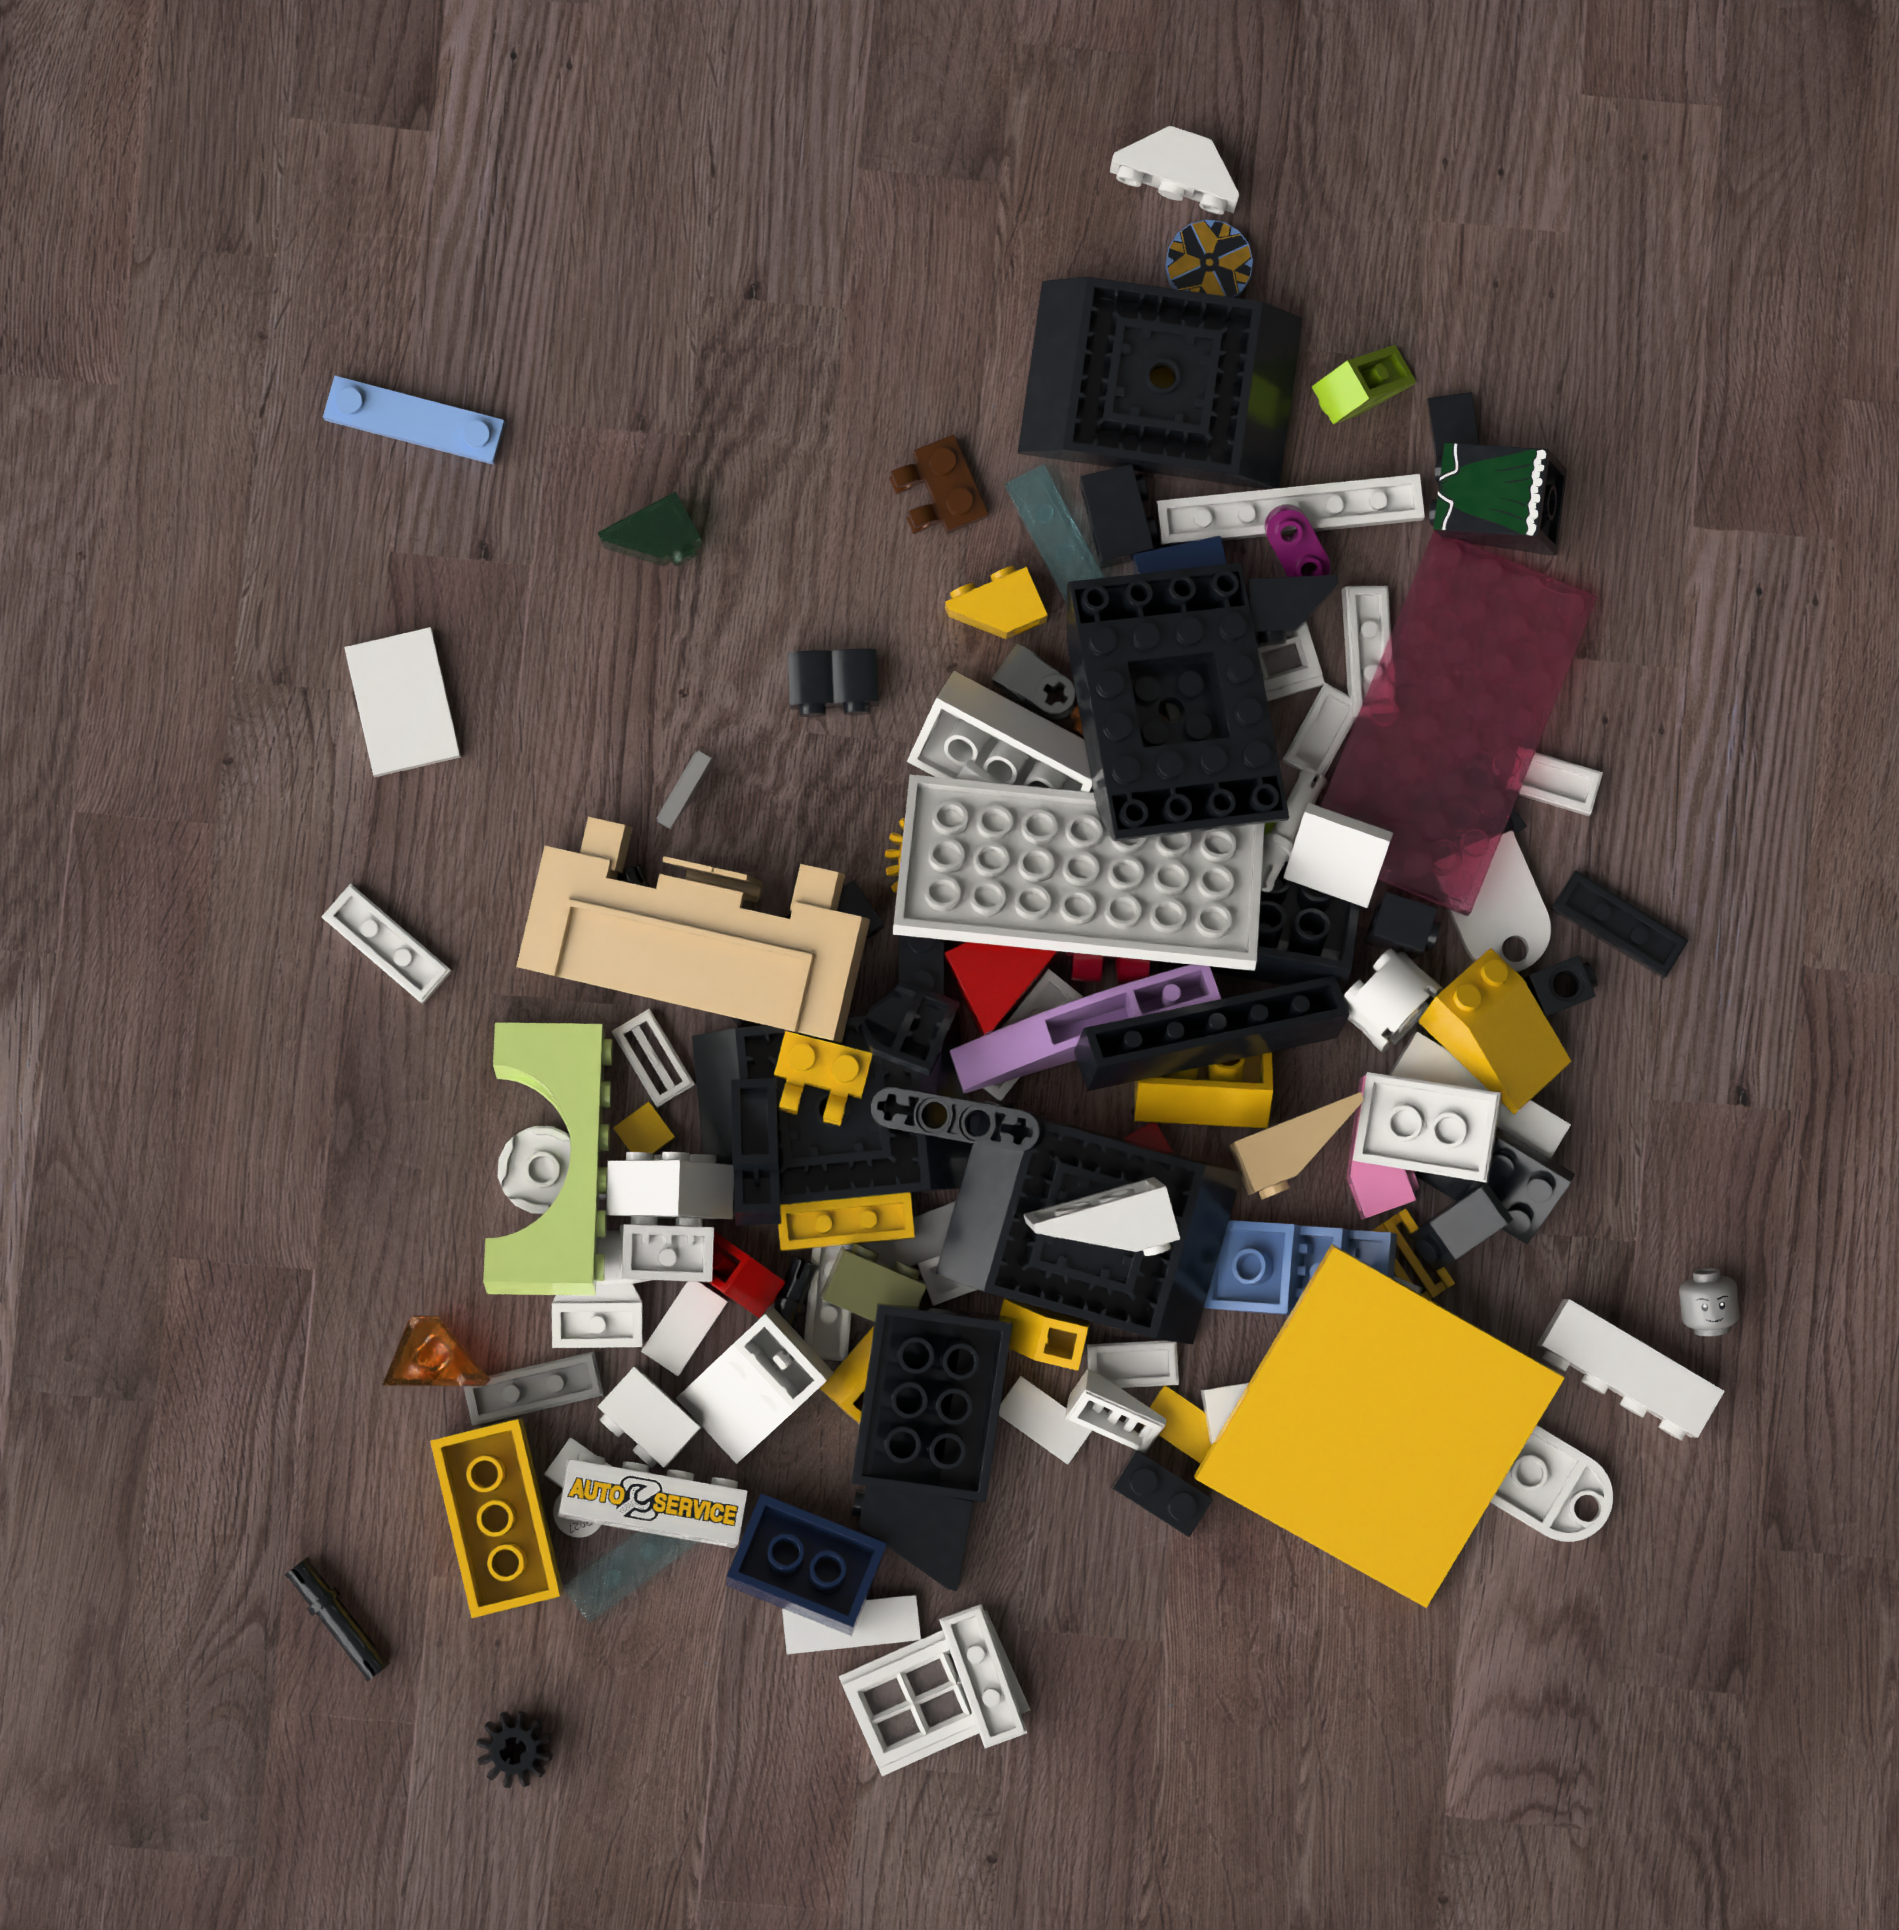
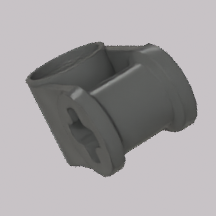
(1029, 679)

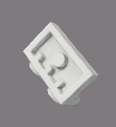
(666, 1252)

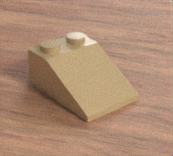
(1285, 1149)

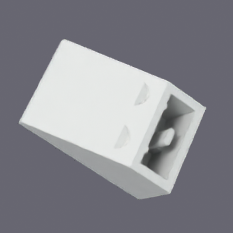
(755, 1385)

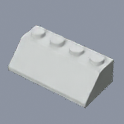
(1000, 738)

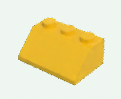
(1217, 1095)

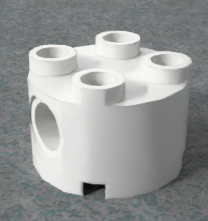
(1390, 999)

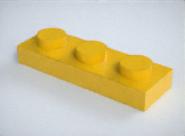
(846, 1222)

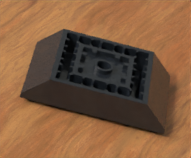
(1095, 395)
(1187, 644)
(828, 1159)
(1120, 1288)

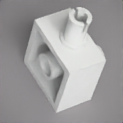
(669, 1186)

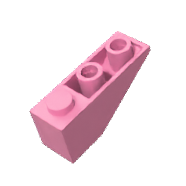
(1377, 1186)

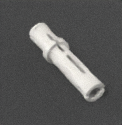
(1281, 839)

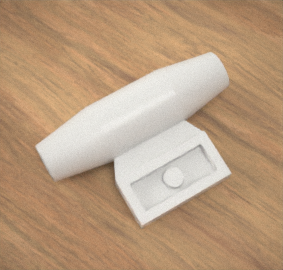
(602, 1319)

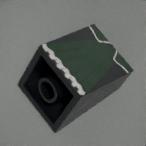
(1499, 497)

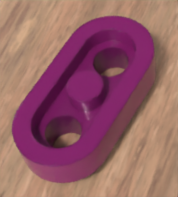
(1299, 547)

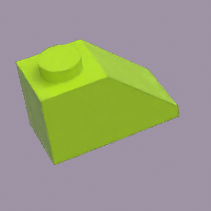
(1363, 383)

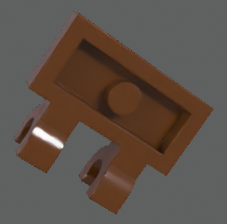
(948, 483)

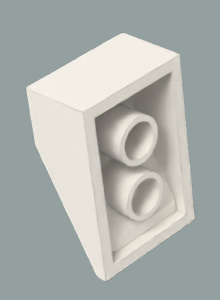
(1122, 1218)

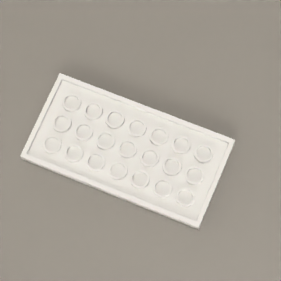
(1049, 877)

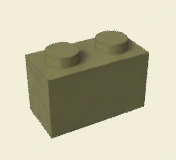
(861, 1282)

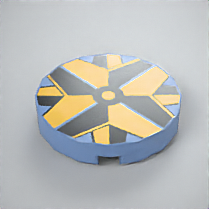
(1209, 259)

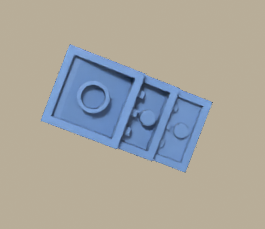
(1270, 1264)

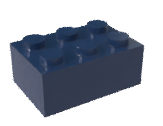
(806, 1564)

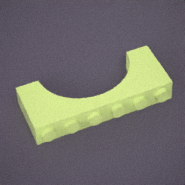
(561, 1246)

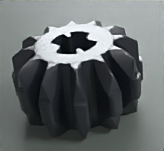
(502, 1740)

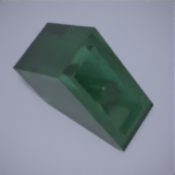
(655, 533)

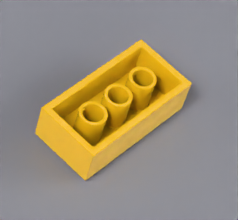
(497, 1518)

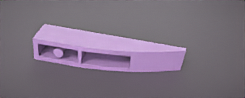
(1052, 1035)

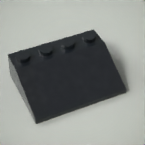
(1301, 936)
(932, 1401)

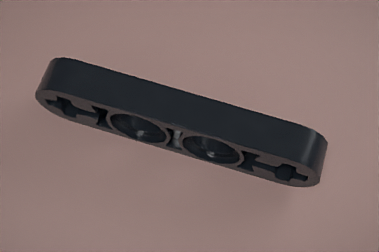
(957, 1119)

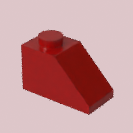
(743, 1277)

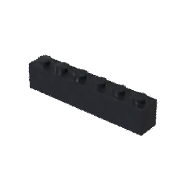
(1211, 1033)

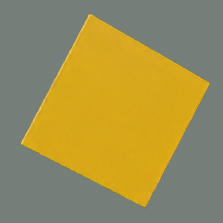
(1379, 1426)

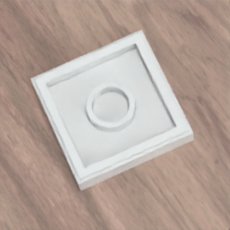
(1337, 855)

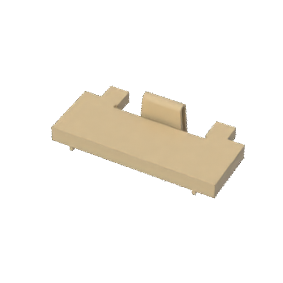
(693, 937)

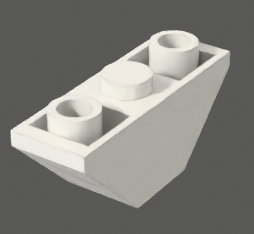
(1180, 167)

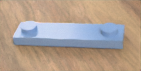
(414, 420)

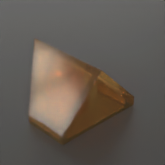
(432, 1357)

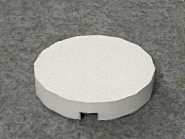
(534, 1167)

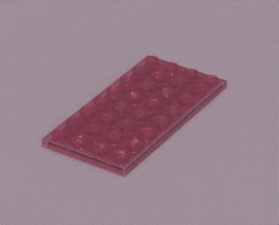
(1457, 715)

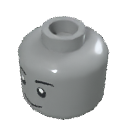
(1709, 1302)

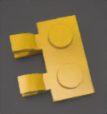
(823, 1066)

